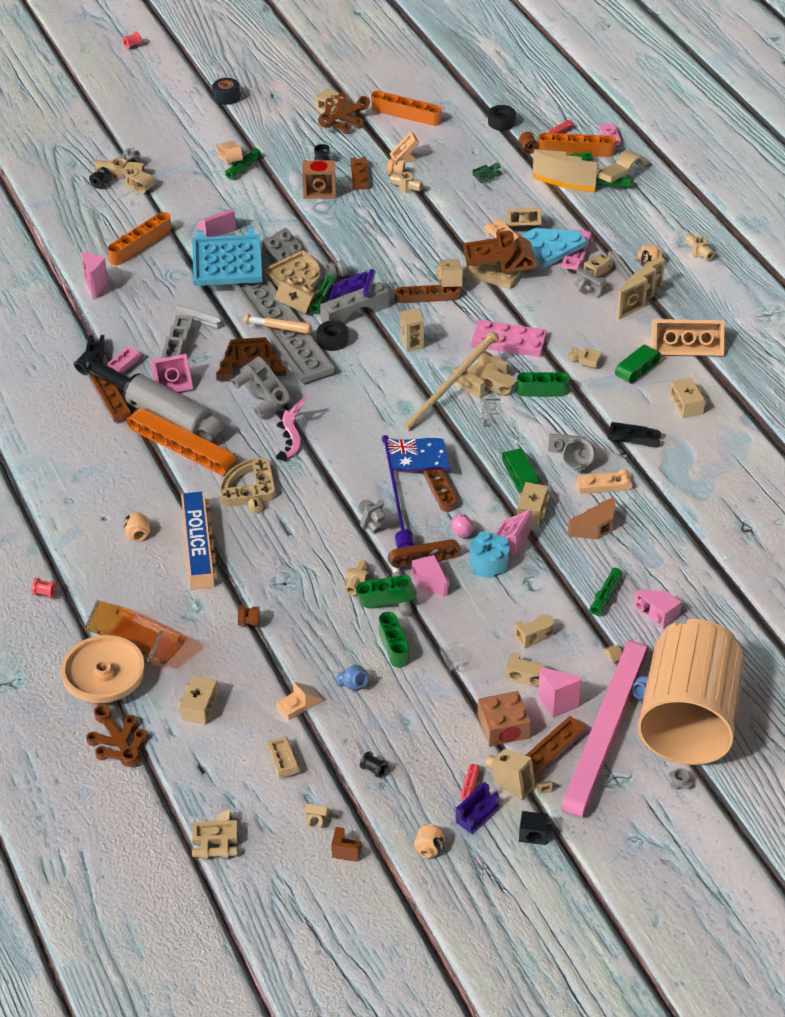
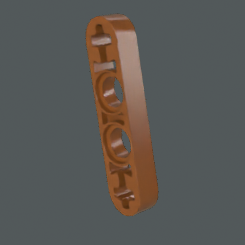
(402, 294)
(442, 482)
(445, 550)

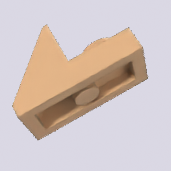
(405, 149)
(299, 701)

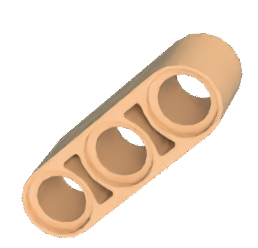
(229, 152)

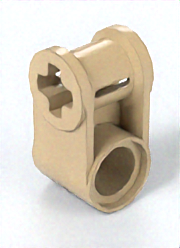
(138, 180)

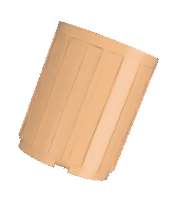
(692, 693)

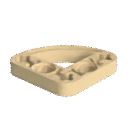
(256, 490)

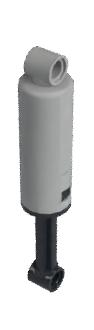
(154, 397)

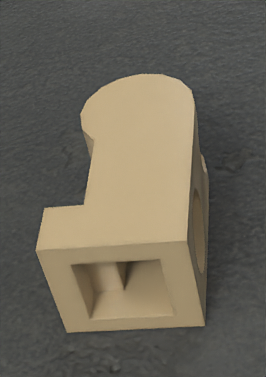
(599, 265)
(497, 381)
(534, 631)
(523, 671)

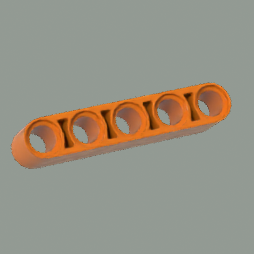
(406, 108)
(598, 144)
(139, 238)

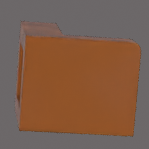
(345, 848)

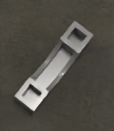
(342, 307)

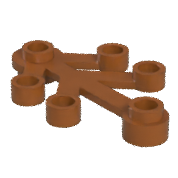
(342, 113)
(128, 755)

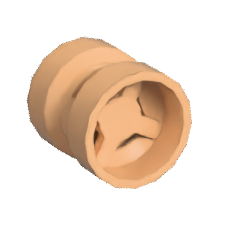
(395, 167)

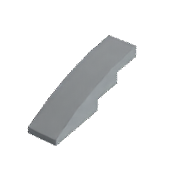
(178, 337)

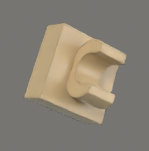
(316, 811)

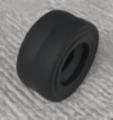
(501, 117)
(329, 342)

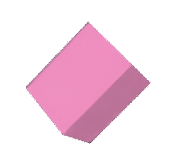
(218, 224)
(94, 273)
(172, 372)
(516, 531)
(559, 691)

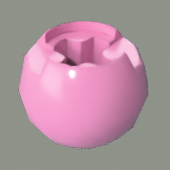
(462, 525)

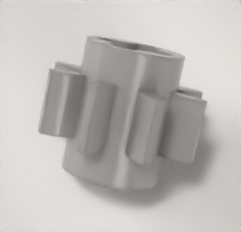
(131, 155)

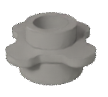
(680, 778)

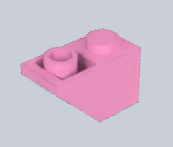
(429, 575)
(658, 605)

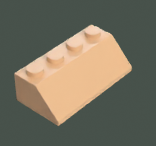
(688, 337)

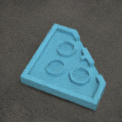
(554, 244)

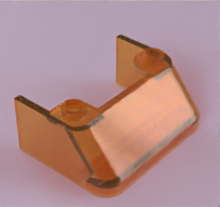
(151, 637)

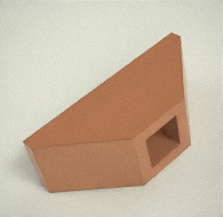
(594, 522)

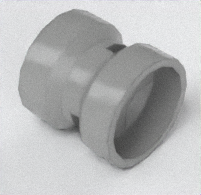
(337, 269)

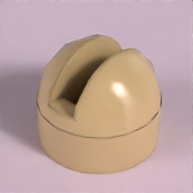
(255, 509)

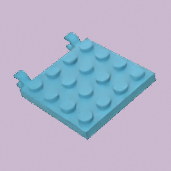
(226, 259)

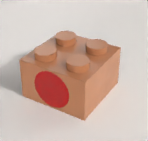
(319, 179)
(504, 718)

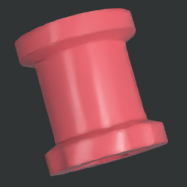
(131, 40)
(44, 587)

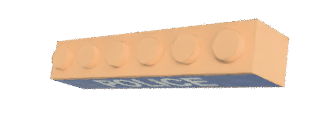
(197, 540)

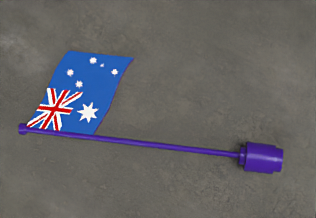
(413, 456)

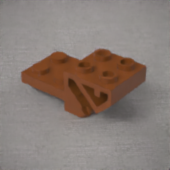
(511, 253)

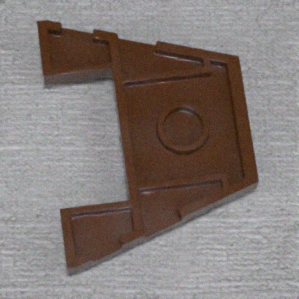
(245, 350)

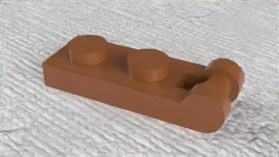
(359, 173)

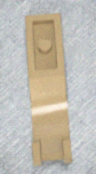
(621, 166)

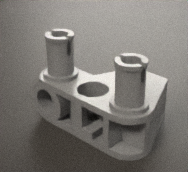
(260, 374)

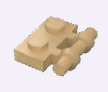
(211, 833)

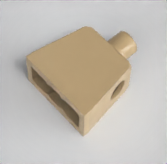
(512, 772)

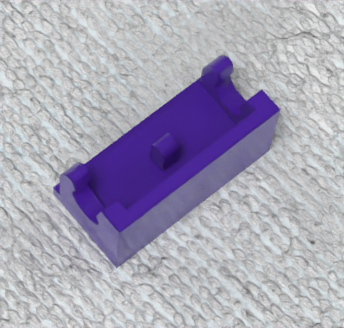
(477, 808)

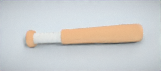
(294, 326)

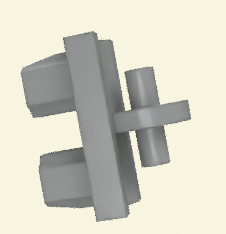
(588, 282)
(372, 515)

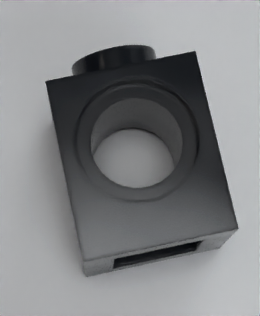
(534, 828)

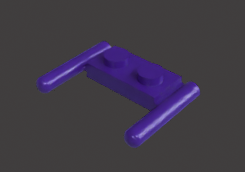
(352, 284)

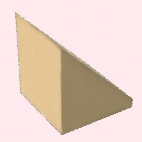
(613, 652)
(544, 787)
(225, 816)

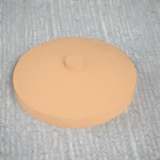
(102, 669)

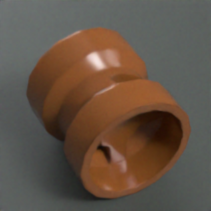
(528, 142)
(248, 615)

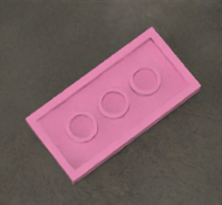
(512, 338)

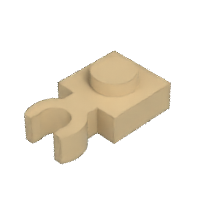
(586, 357)

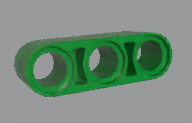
(637, 363)
(542, 384)
(519, 468)
(386, 591)
(393, 639)

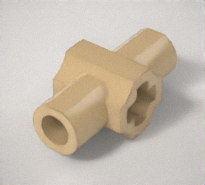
(406, 182)
(699, 247)
(355, 576)

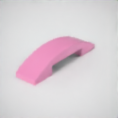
(576, 259)

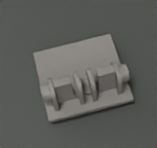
(282, 245)

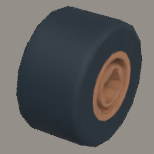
(226, 91)

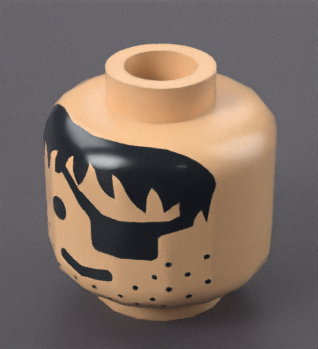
(648, 253)
(136, 526)
(429, 840)

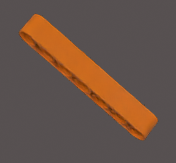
(181, 441)

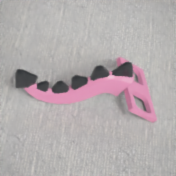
(287, 423)

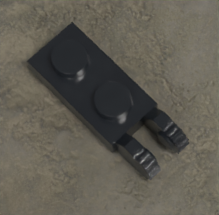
(97, 348)
(634, 434)

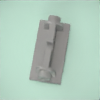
(558, 441)

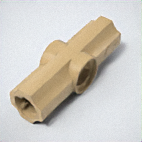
(118, 166)

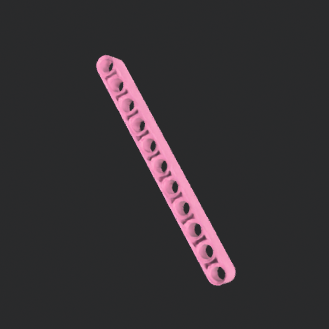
(604, 729)

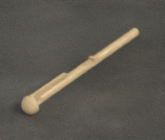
(492, 337)

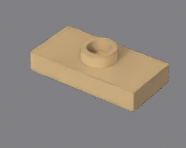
(283, 757)

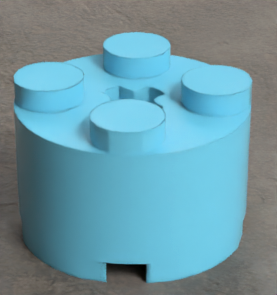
(489, 554)

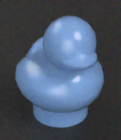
(353, 678)
(639, 687)

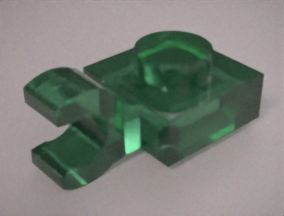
(486, 173)

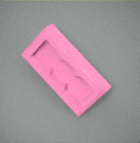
(610, 129)
(124, 360)

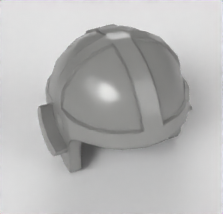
(578, 453)

